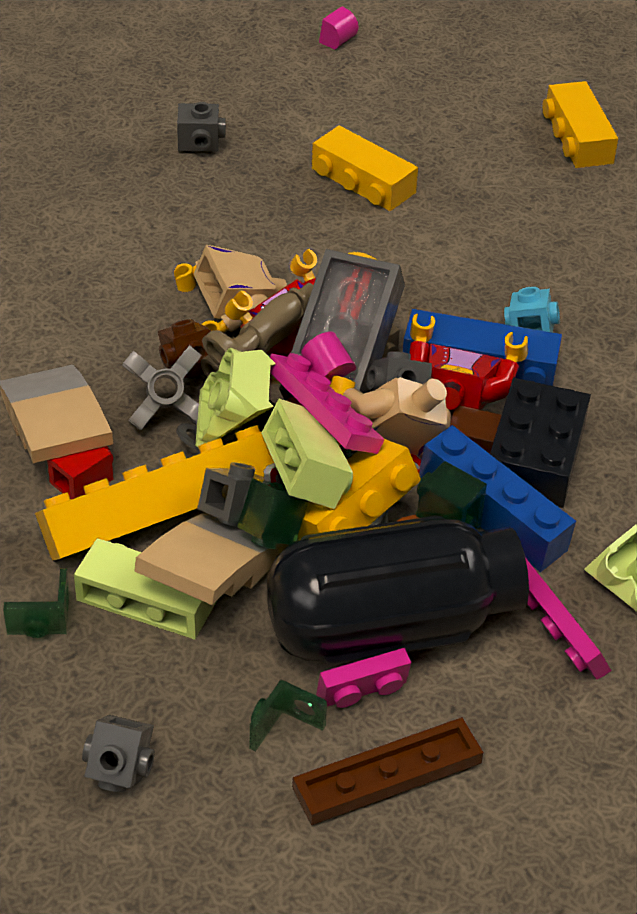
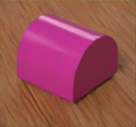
(338, 28)
(328, 356)

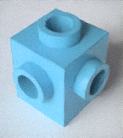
(532, 310)

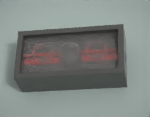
(358, 303)

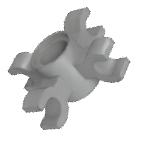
(149, 375)

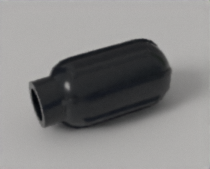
(392, 587)

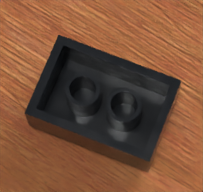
(541, 435)

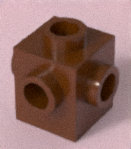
(178, 338)

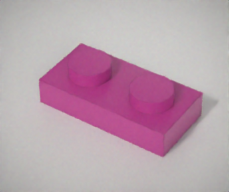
(375, 674)

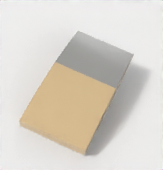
(55, 413)
(206, 559)

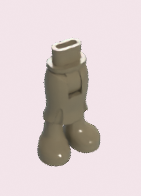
(263, 332)

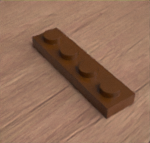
(386, 770)

